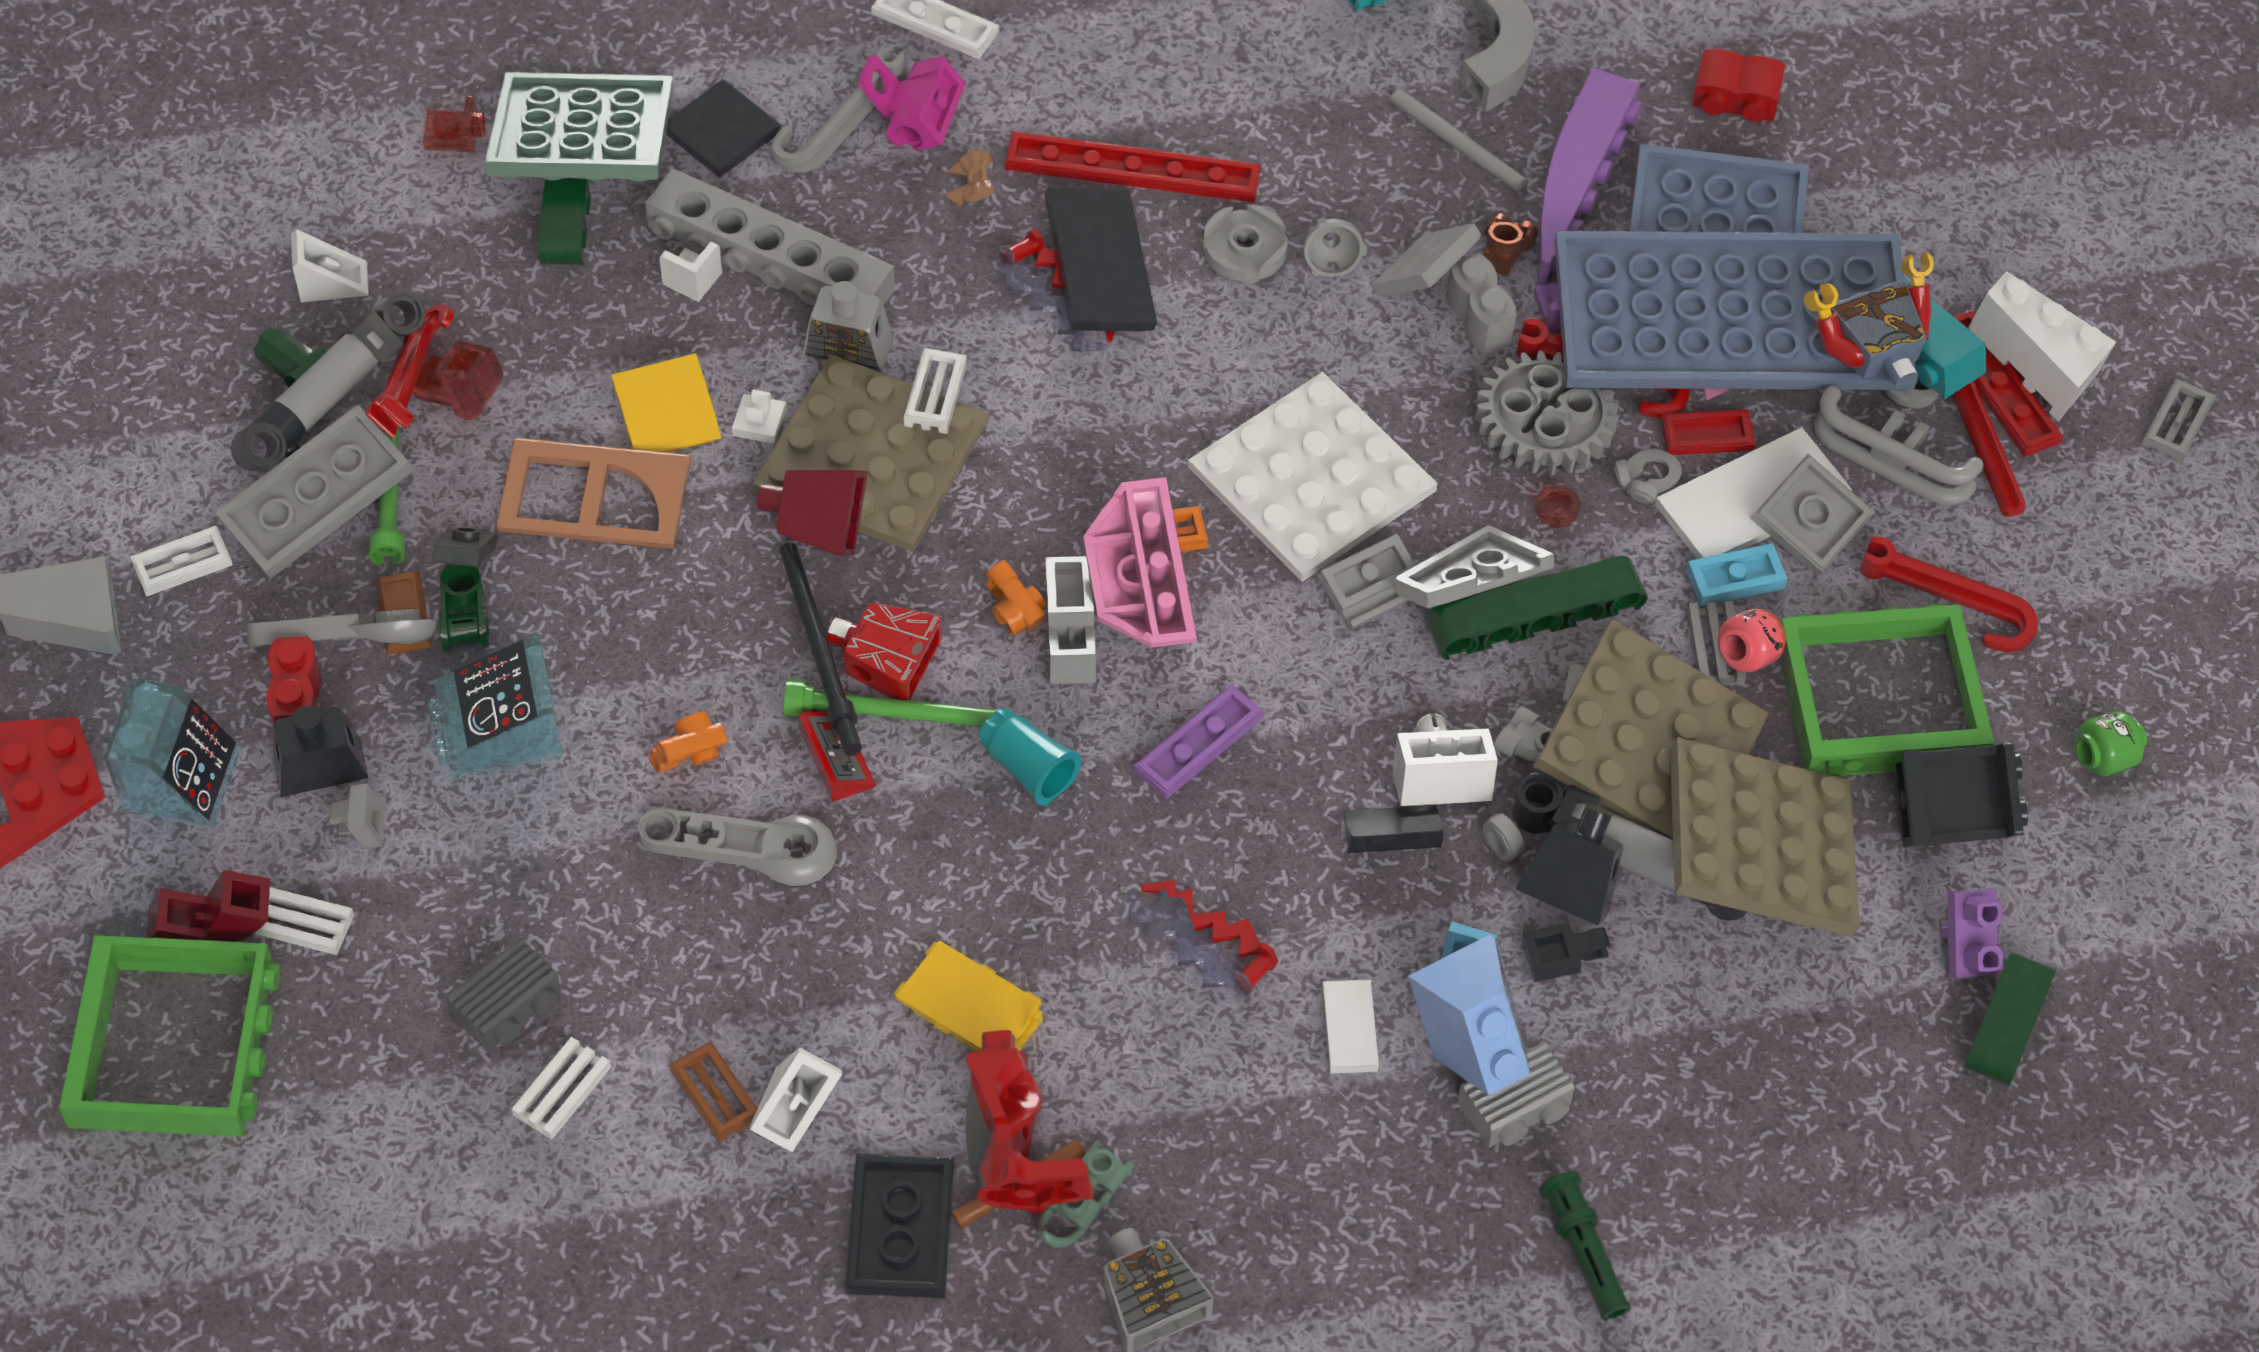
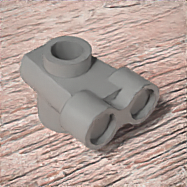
(1523, 737)

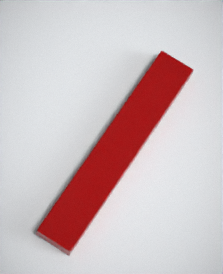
(1133, 166)

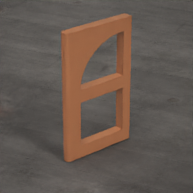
(659, 472)

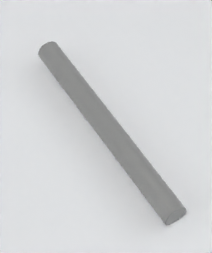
(1458, 140)

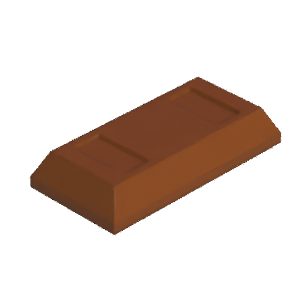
(402, 593)

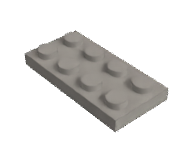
(314, 491)

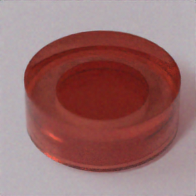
(1557, 506)

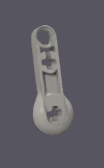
(390, 627)
(747, 843)

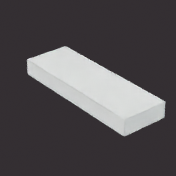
(940, 23)

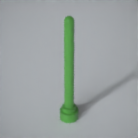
(387, 539)
(803, 698)

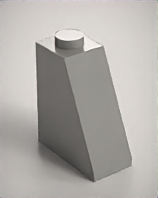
(63, 605)

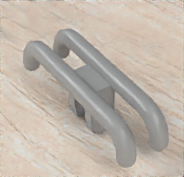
(1891, 457)

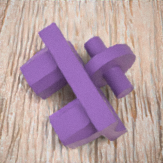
(1973, 933)

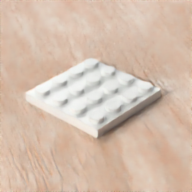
(1312, 476)

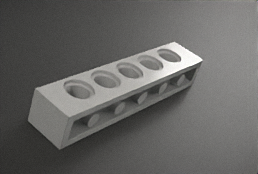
(761, 240)

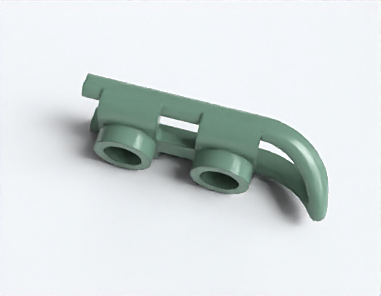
(1103, 1170)

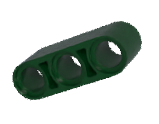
(563, 221)
(2010, 1018)

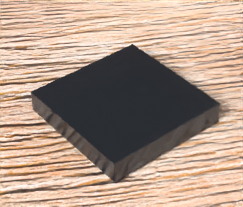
(721, 128)

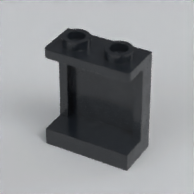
(1959, 795)

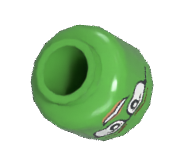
(2110, 743)

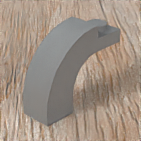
(1503, 66)

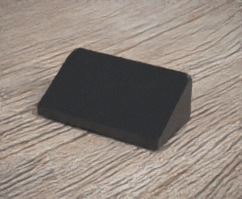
(1393, 829)

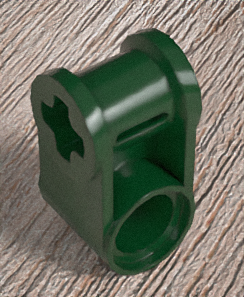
(462, 614)

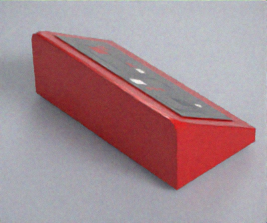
(840, 772)

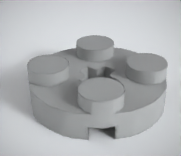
(1239, 262)

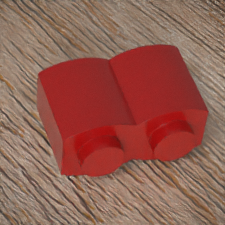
(1739, 84)
(294, 676)

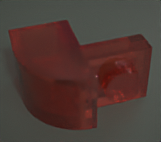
(461, 379)

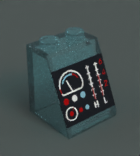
(496, 712)
(169, 755)

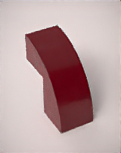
(228, 913)

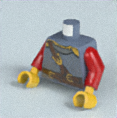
(1879, 327)

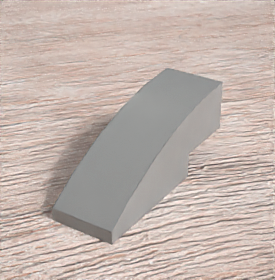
(1070, 621)

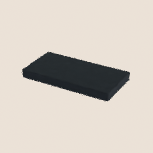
(1100, 259)

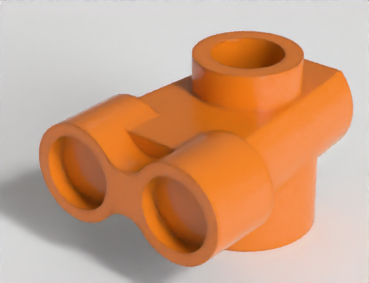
(1017, 606)
(694, 740)

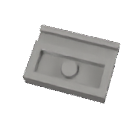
(1365, 582)

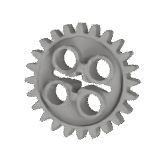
(1562, 434)

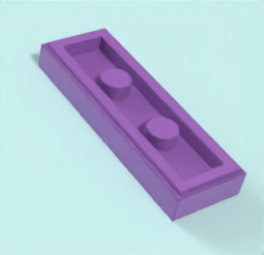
(1198, 741)

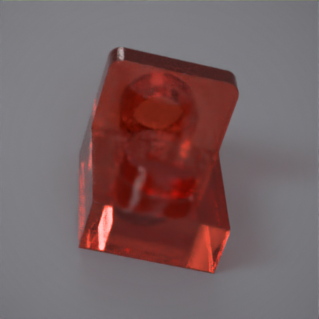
(454, 129)

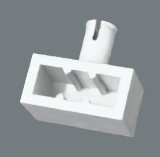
(1444, 764)

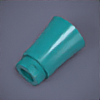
(1030, 755)

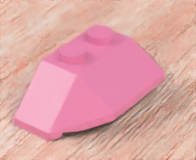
(1139, 566)

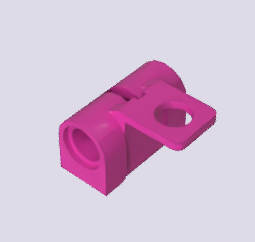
(916, 107)

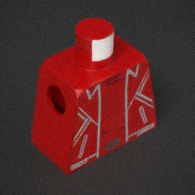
(888, 647)

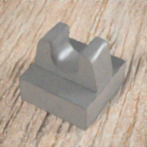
(360, 816)

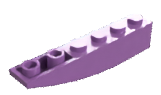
(1583, 158)

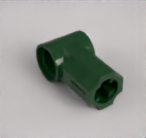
(285, 354)

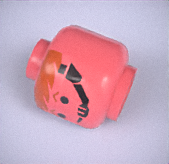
(1751, 640)

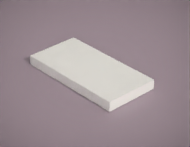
(1717, 508)

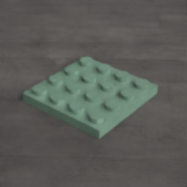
(580, 126)

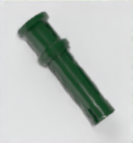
(1580, 1220)

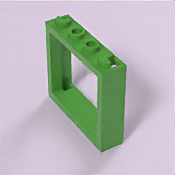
(1874, 754)
(167, 955)

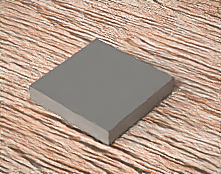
(1427, 260)
(1812, 515)

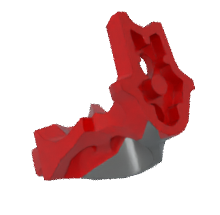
(1000, 1131)

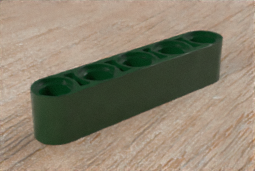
(1535, 606)

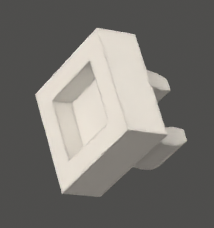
(759, 417)

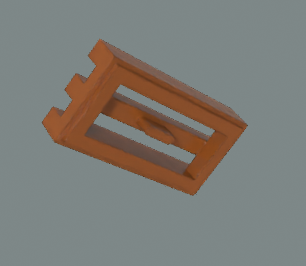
(735, 1123)

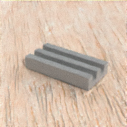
(2166, 445)
(1712, 614)

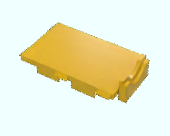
(968, 998)

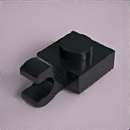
(1558, 953)

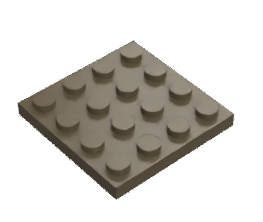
(857, 423)
(1626, 718)
(1763, 837)

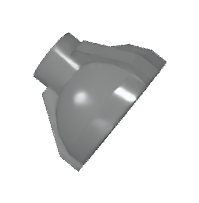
(1344, 249)

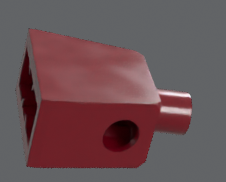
(818, 507)

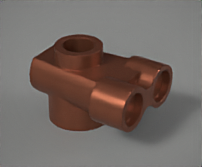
(1507, 241)

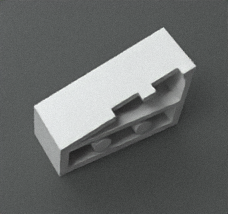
(2042, 341)

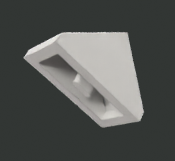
(325, 270)
(794, 1098)

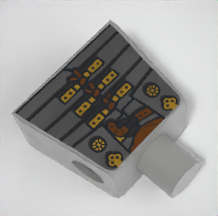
(849, 327)
(1152, 1291)

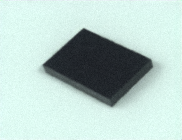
(900, 1225)

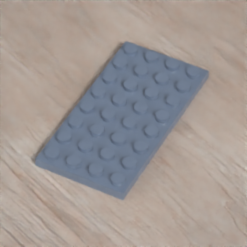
(1711, 307)

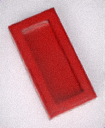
(1708, 432)

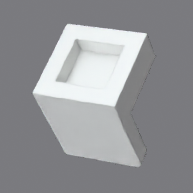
(691, 272)

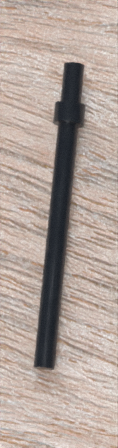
(840, 710)

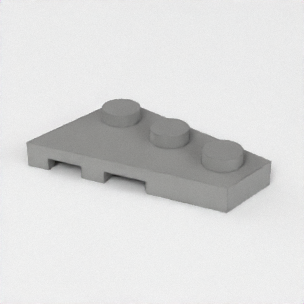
(1473, 566)

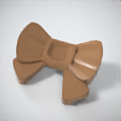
(974, 167)

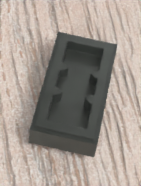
(464, 546)

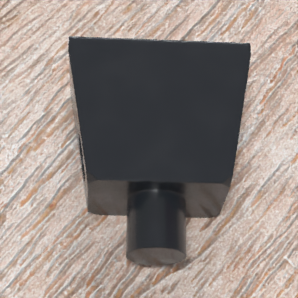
(316, 750)
(1576, 866)

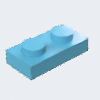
(1736, 574)

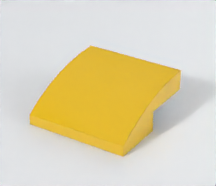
(666, 405)

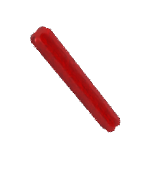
(1989, 450)

